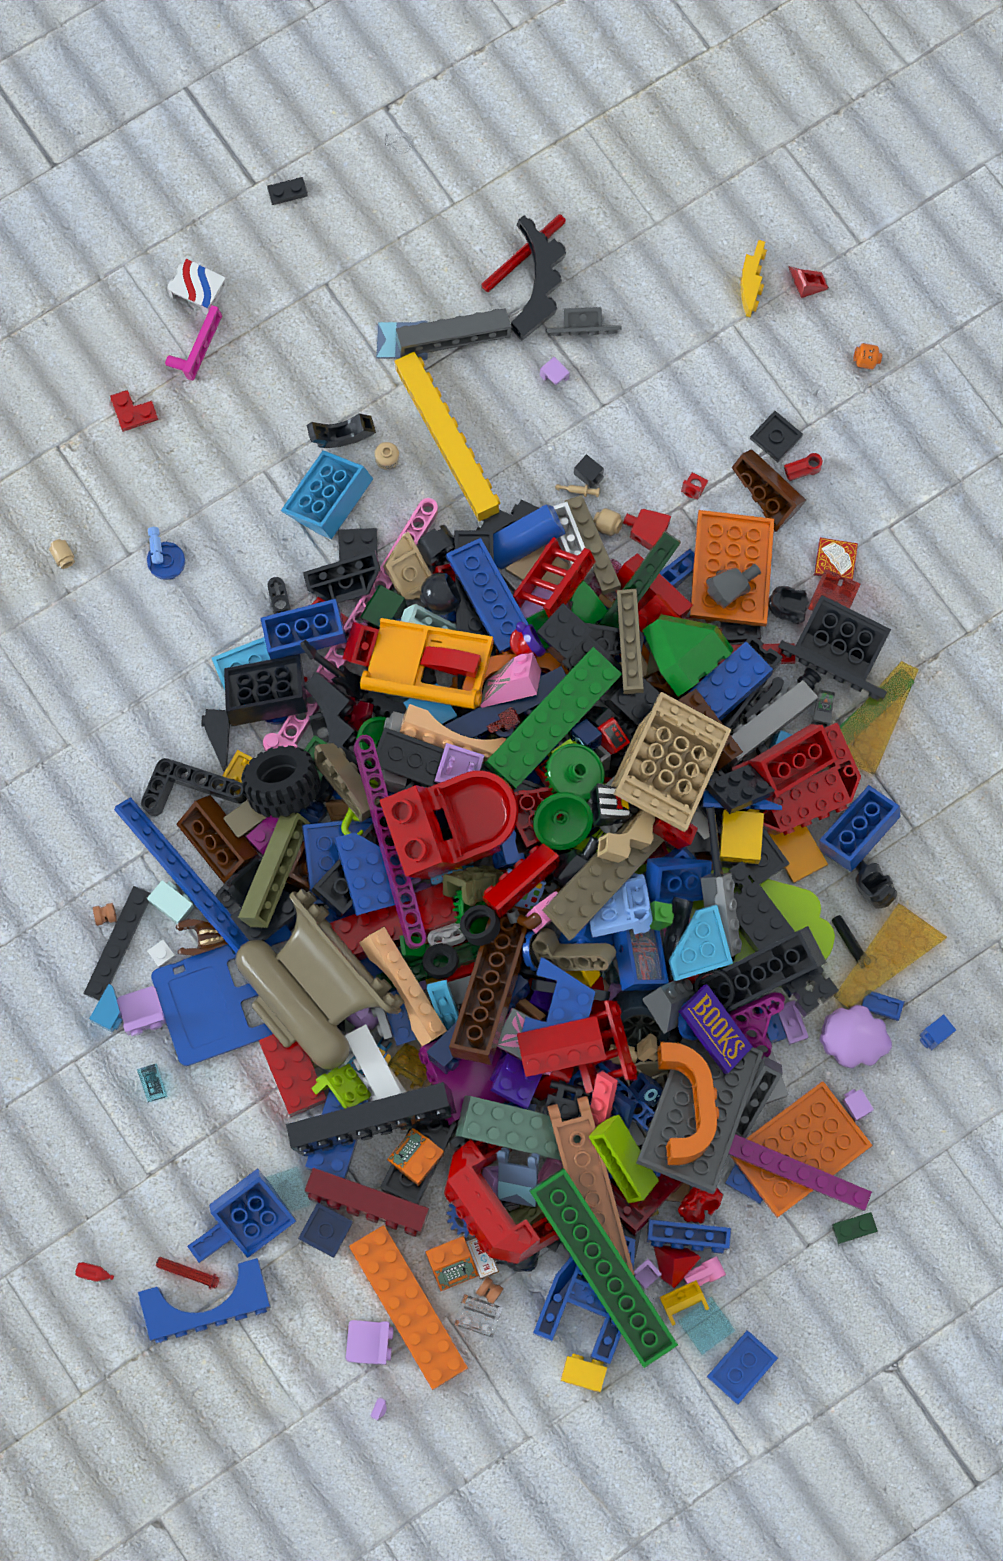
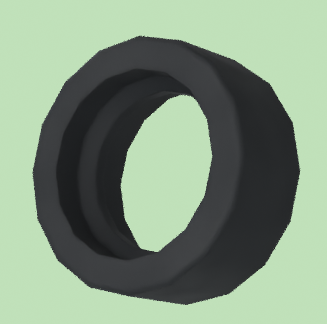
(486, 936)

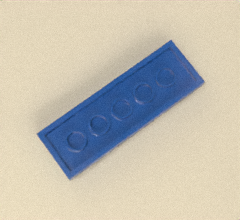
(487, 592)

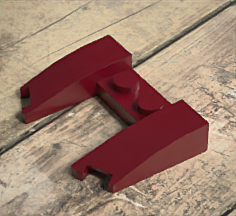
(637, 1214)

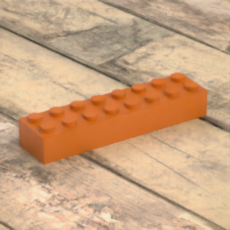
(408, 1307)

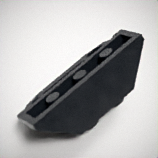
(344, 578)

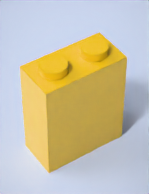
(741, 836)

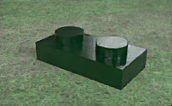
(855, 1228)

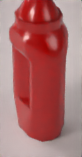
(92, 1272)

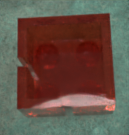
(829, 588)

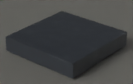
(776, 436)

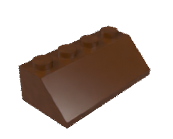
(214, 839)

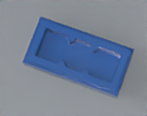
(883, 1005)
(209, 1243)

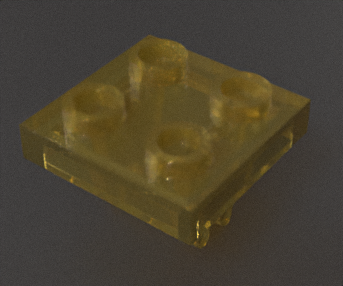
(408, 1064)

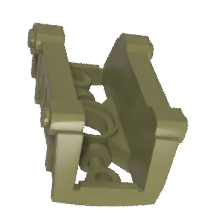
(473, 882)

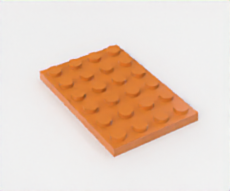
(728, 543)
(810, 1131)

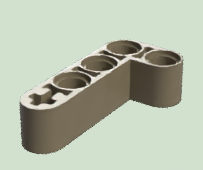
(572, 956)

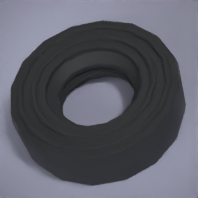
(434, 951)

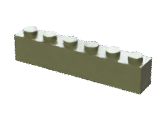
(273, 871)

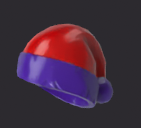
(526, 641)

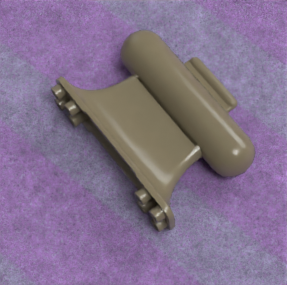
(312, 985)

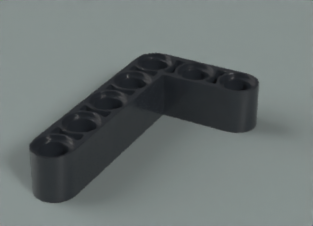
(191, 781)

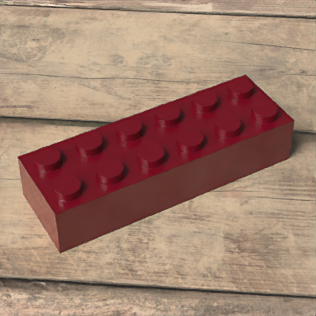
(366, 1201)

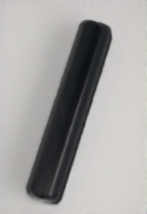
(847, 937)

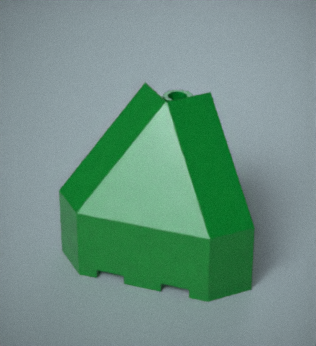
(685, 650)

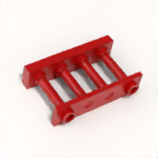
(562, 592)
(628, 1069)

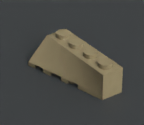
(343, 778)

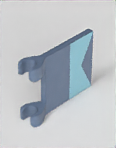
(386, 340)
(517, 1179)

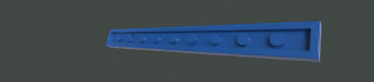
(181, 872)

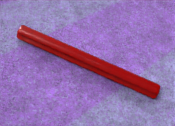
(520, 255)

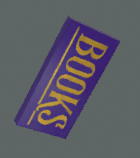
(715, 1029)

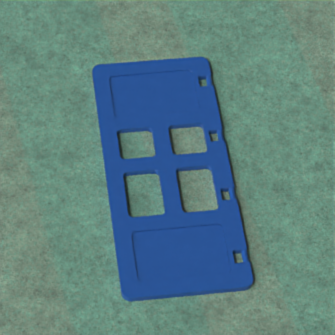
(206, 1007)

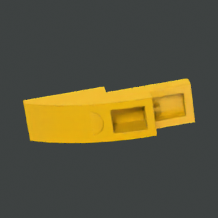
(750, 279)

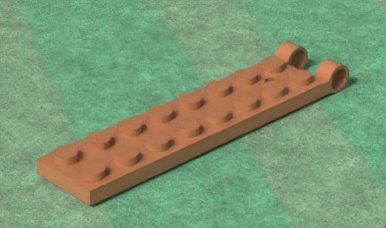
(589, 1171)

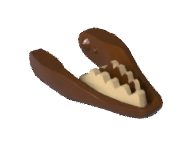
(207, 936)

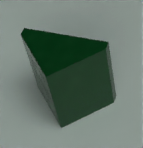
(384, 605)

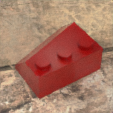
(527, 804)

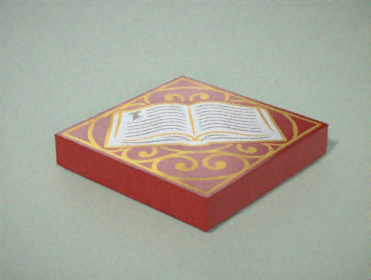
(836, 557)

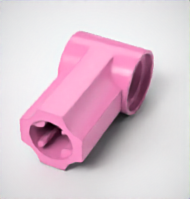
(707, 1272)

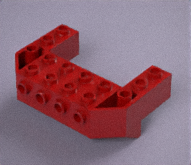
(816, 794)
(484, 1211)

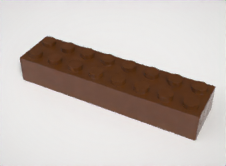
(489, 993)

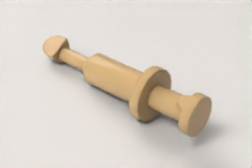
(579, 489)

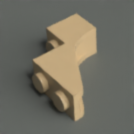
(636, 835)

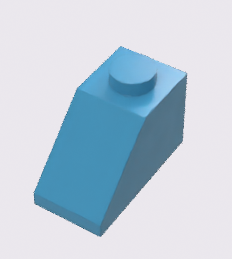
(107, 1011)

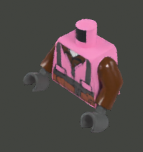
(535, 918)

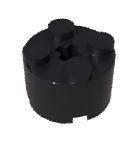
(436, 545)

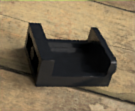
(241, 882)

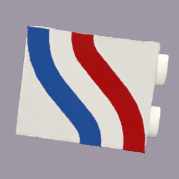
(197, 285)

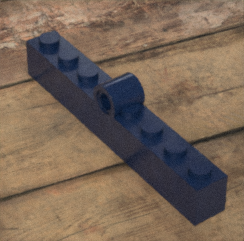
(475, 723)

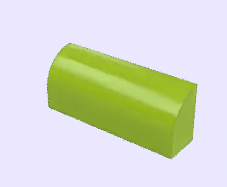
(620, 1156)

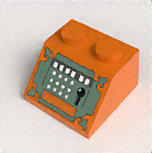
(416, 1156)
(451, 1263)

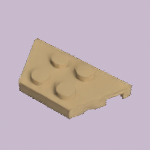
(523, 566)
(407, 568)

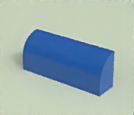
(526, 536)

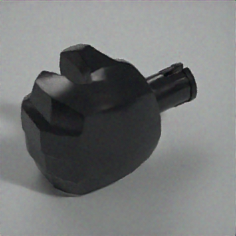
(574, 862)
(874, 885)

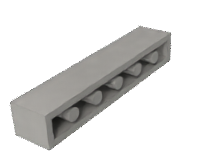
(772, 718)

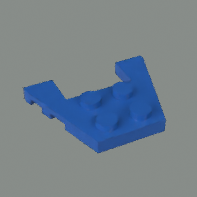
(569, 1001)

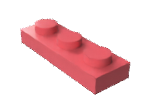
(603, 1097)

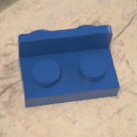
(775, 1028)

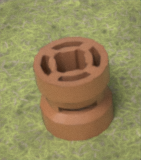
(104, 914)
(493, 1294)

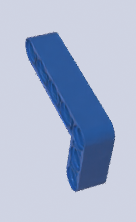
(641, 1119)

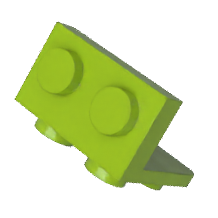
(344, 1085)

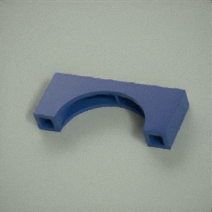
(247, 1297)

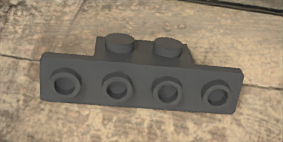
(581, 320)

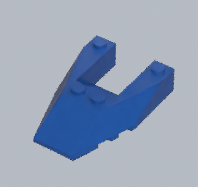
(572, 1287)

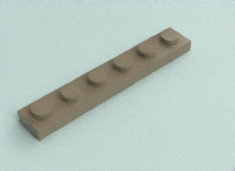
(602, 567)
(630, 641)

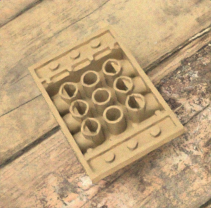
(670, 761)

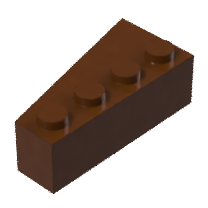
(731, 748)

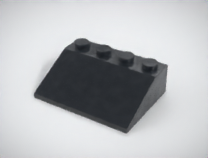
(843, 637)
(265, 690)

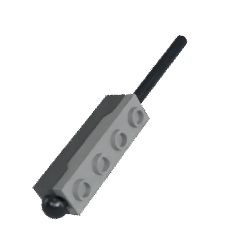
(718, 890)

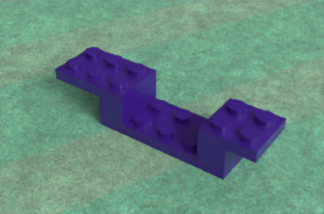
(509, 1073)

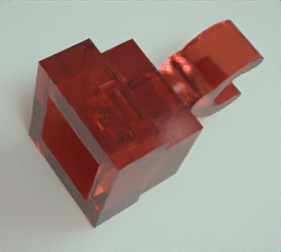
(508, 719)

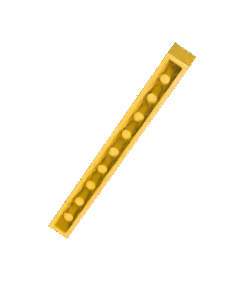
(447, 437)

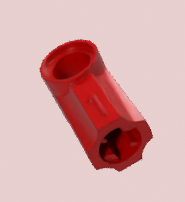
(802, 468)

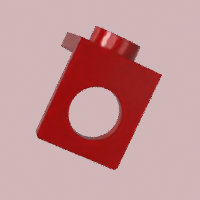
(692, 490)

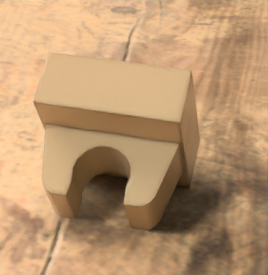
(647, 1048)

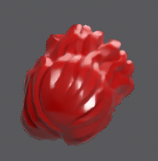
(696, 1202)

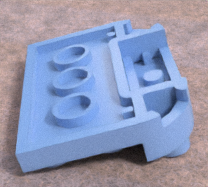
(625, 909)

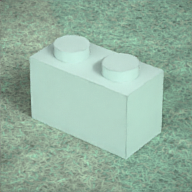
(170, 902)

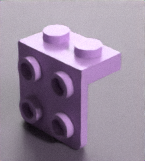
(141, 1011)
(369, 1342)

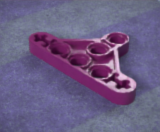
(759, 1022)

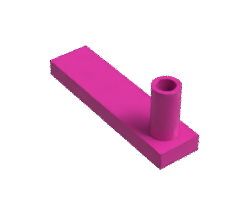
(192, 364)

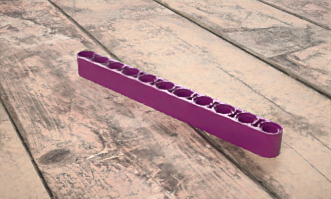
(388, 851)

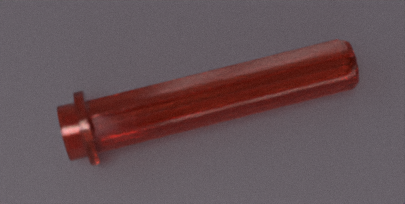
(188, 1272)

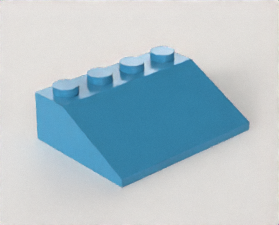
(327, 494)

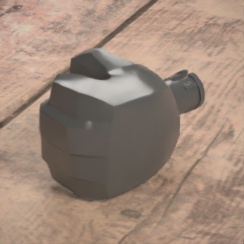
(730, 584)

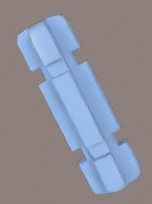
(155, 545)

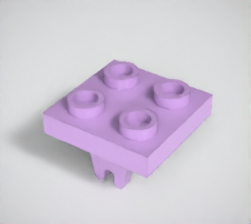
(456, 762)

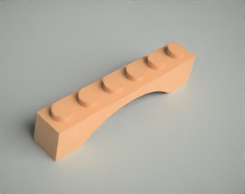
(424, 727)
(422, 1016)

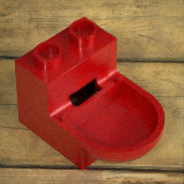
(479, 814)

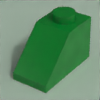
(412, 955)

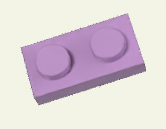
(792, 1023)

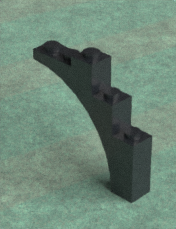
(546, 279)
(335, 707)

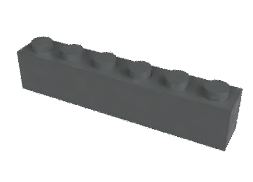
(453, 332)

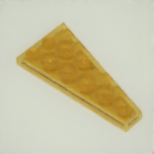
(874, 721)
(893, 949)

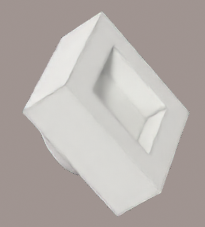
(161, 953)

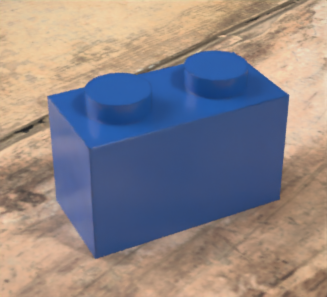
(937, 1032)

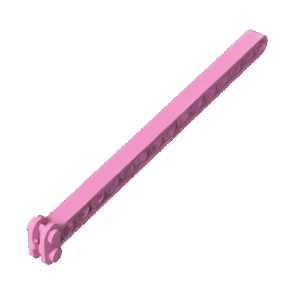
(274, 740)

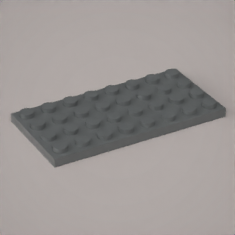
(676, 1119)

